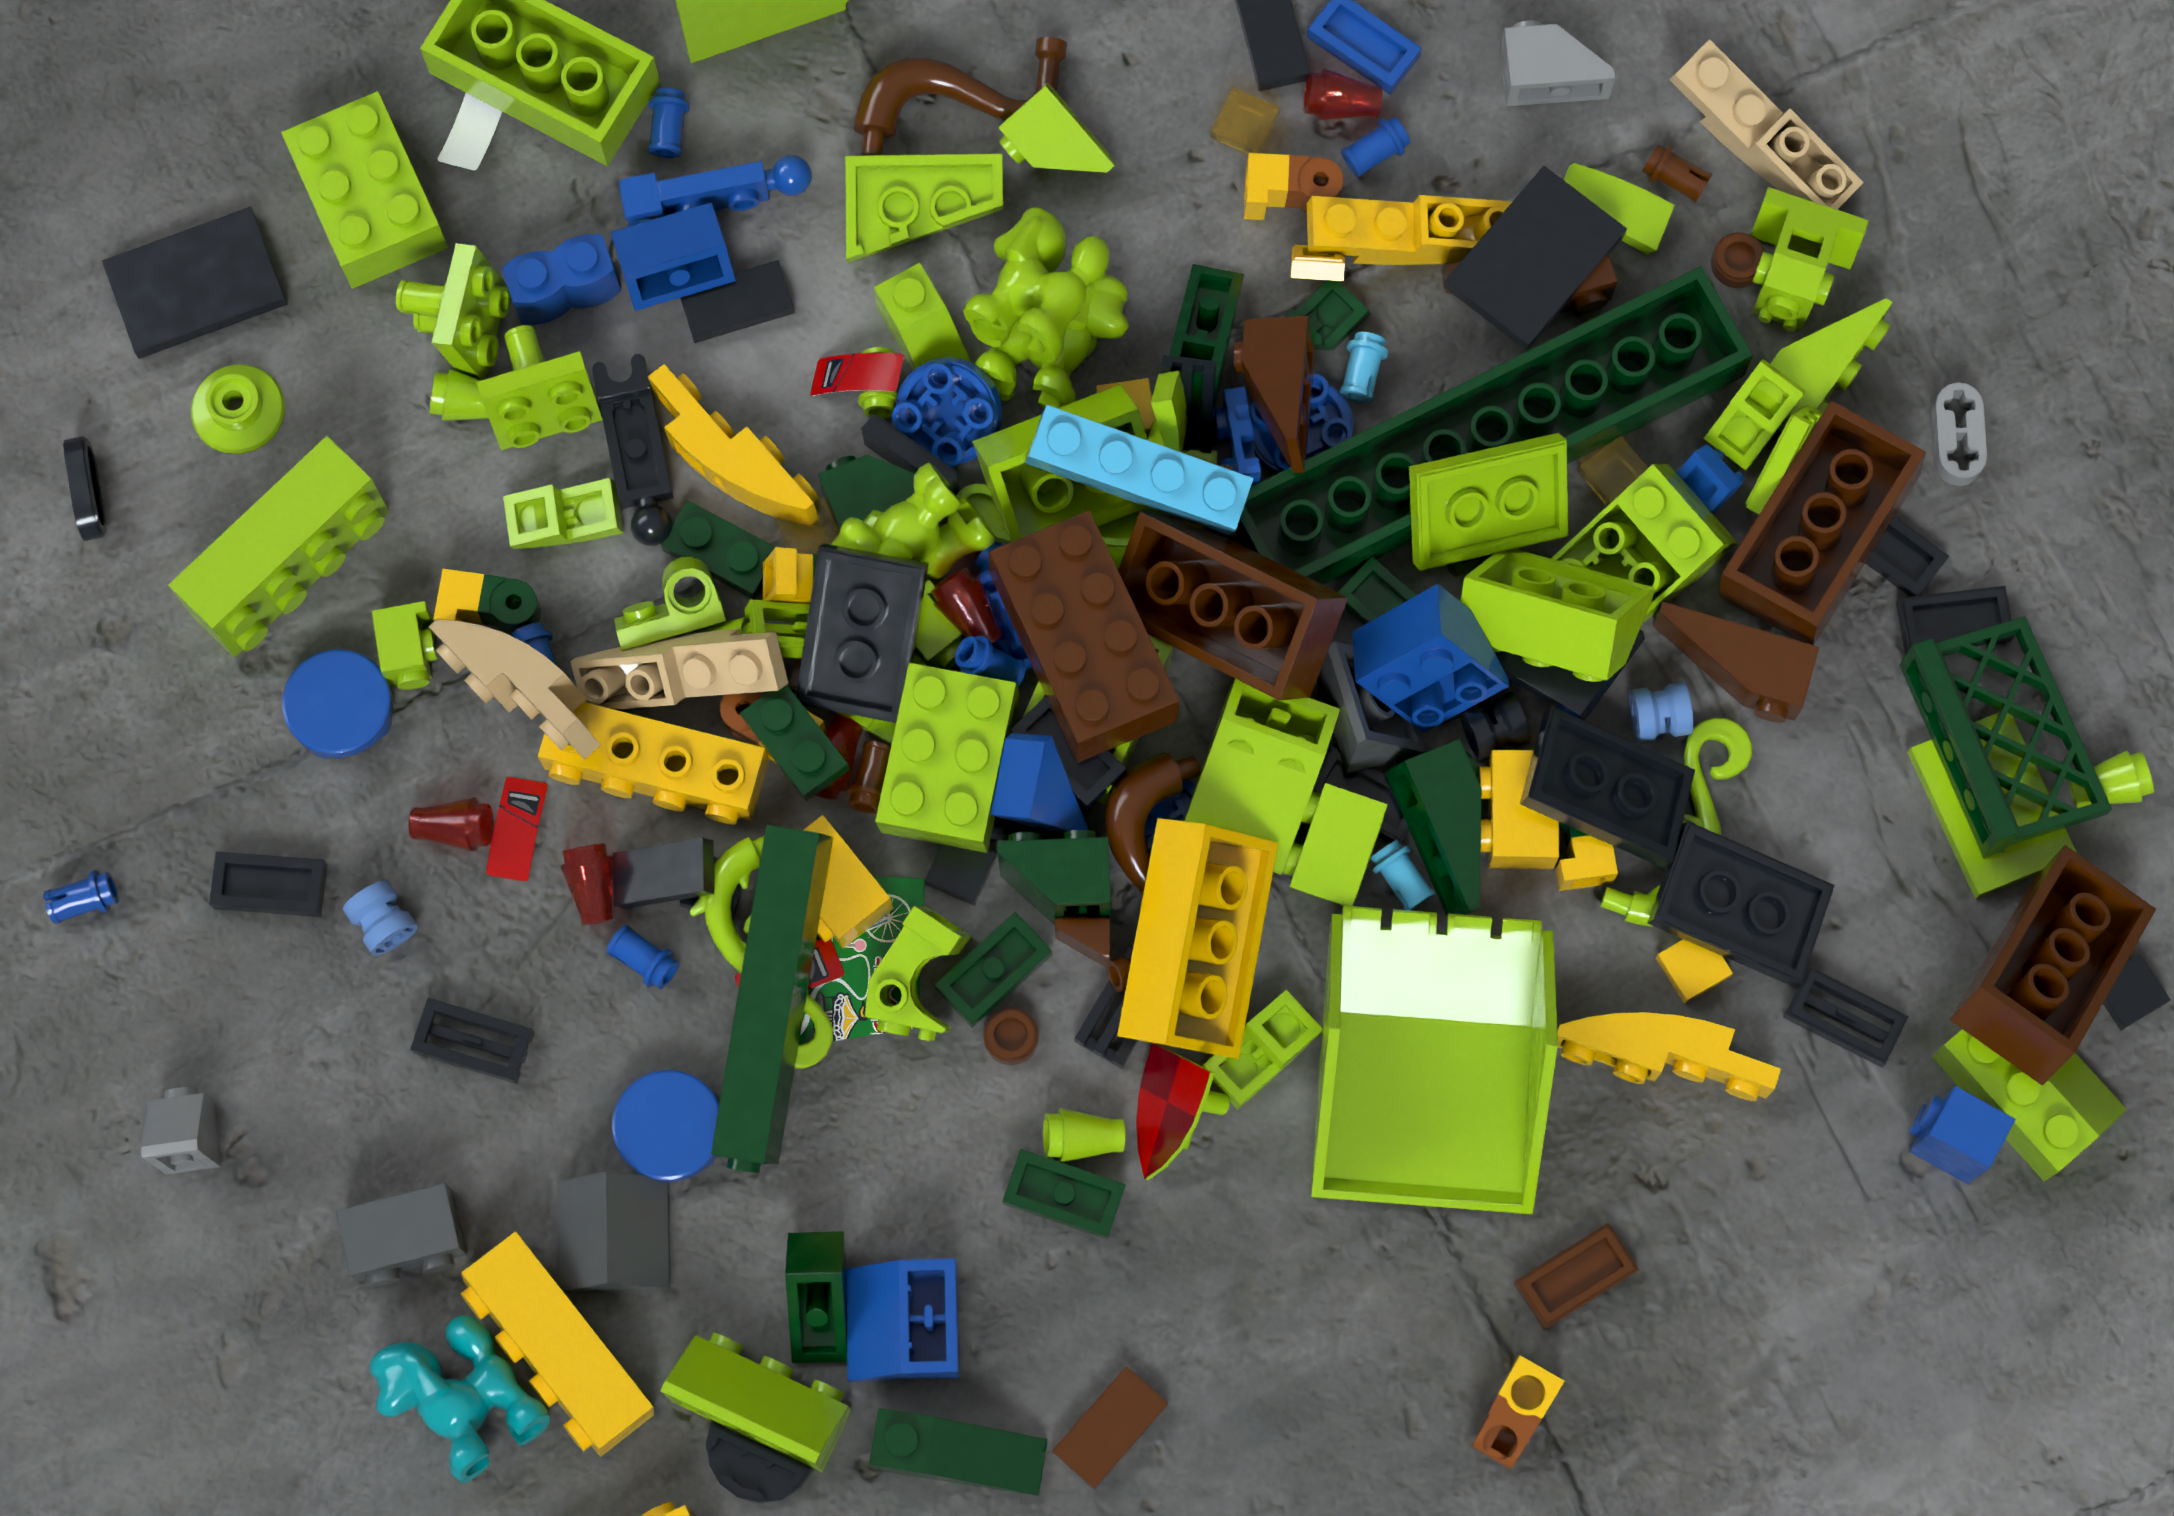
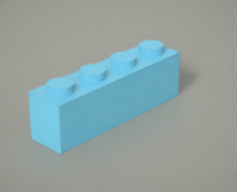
(1139, 470)

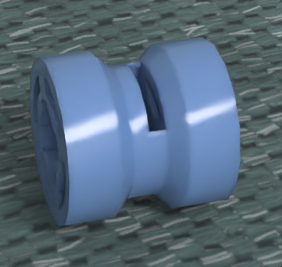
(1660, 712)
(381, 919)

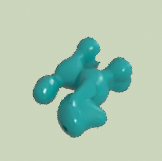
(456, 1408)

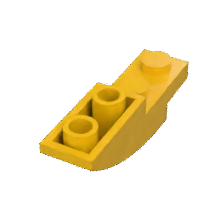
(1400, 232)
(733, 463)
(1645, 1041)

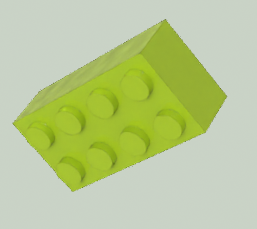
(544, 70)
(281, 548)

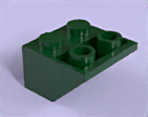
(1059, 874)

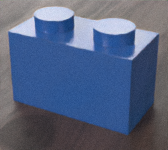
(673, 256)
(1959, 1134)

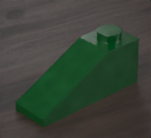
(1207, 323)
(1443, 812)
(957, 1452)

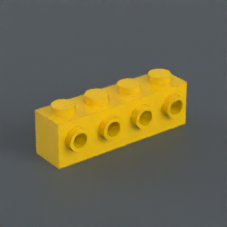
(664, 763)
(556, 1344)

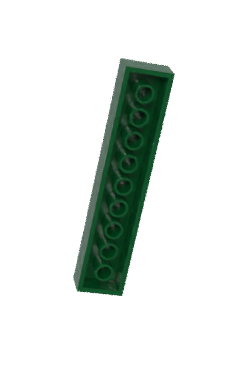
(1580, 384)

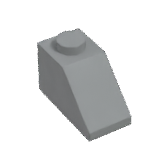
(1550, 66)
(181, 1132)

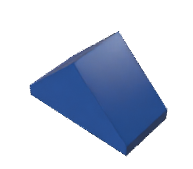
(1035, 786)

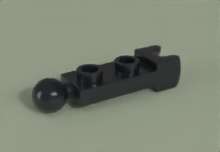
(636, 449)

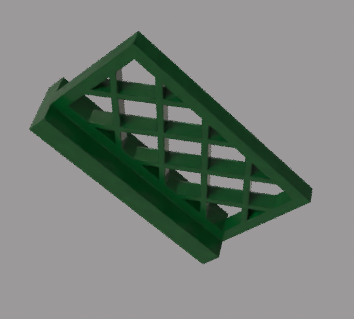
(1960, 744)

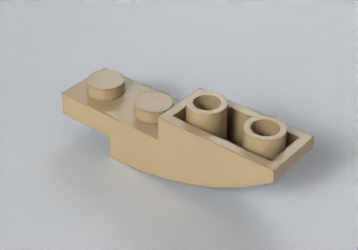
(1760, 134)
(681, 668)
(516, 677)

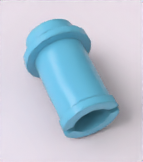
(1363, 366)
(1402, 875)

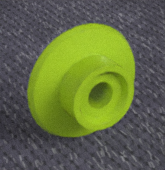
(243, 428)

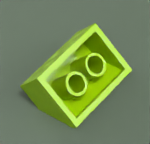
(1035, 498)
(1556, 612)
(2051, 1119)
(758, 1400)

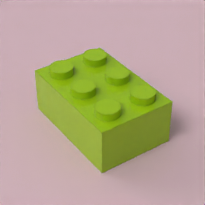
(364, 190)
(946, 757)

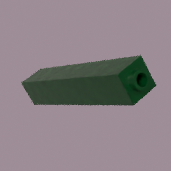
(771, 998)

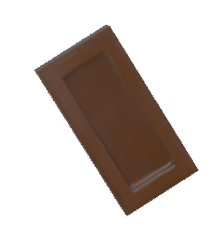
(1576, 1276)
(1110, 1427)

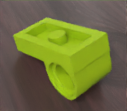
(650, 623)

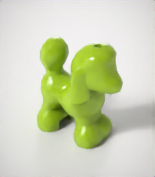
(1032, 289)
(1098, 318)
(912, 526)

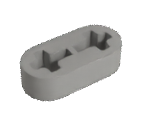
(1946, 434)

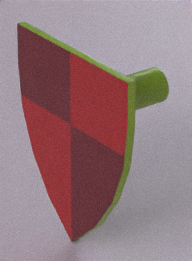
(1170, 1107)

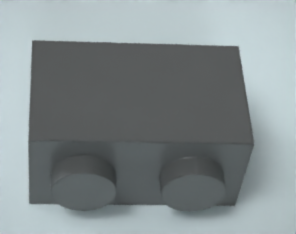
(401, 1235)

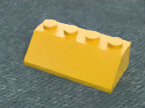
(1197, 938)

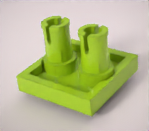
(462, 312)
(538, 395)

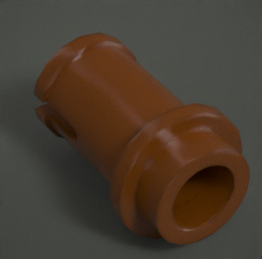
(1676, 172)
(870, 777)

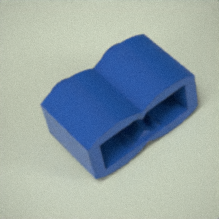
(552, 282)

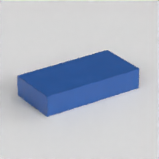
(1364, 43)

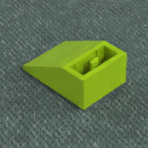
(1652, 536)
(1262, 766)

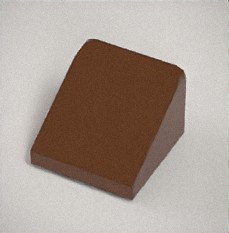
(1086, 936)

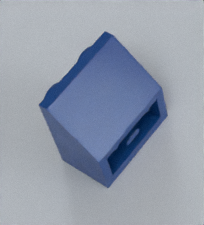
(1427, 659)
(903, 1321)

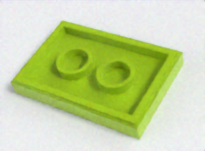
(1489, 501)
(2019, 859)

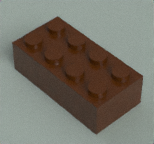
(1821, 523)
(1229, 605)
(1083, 636)
(2053, 965)

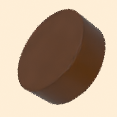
(1736, 259)
(1010, 1036)

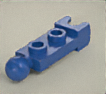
(730, 187)

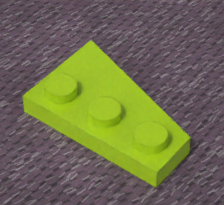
(916, 196)

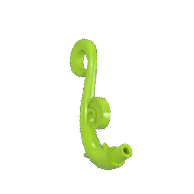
(1736, 739)
(729, 870)

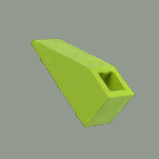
(1830, 355)

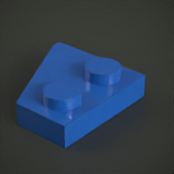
(1235, 424)

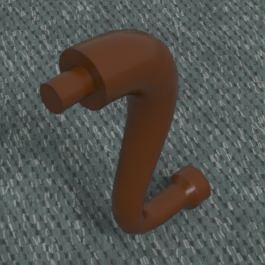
(911, 77)
(1126, 819)

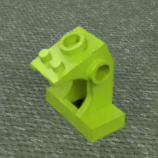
(1805, 242)
(920, 940)

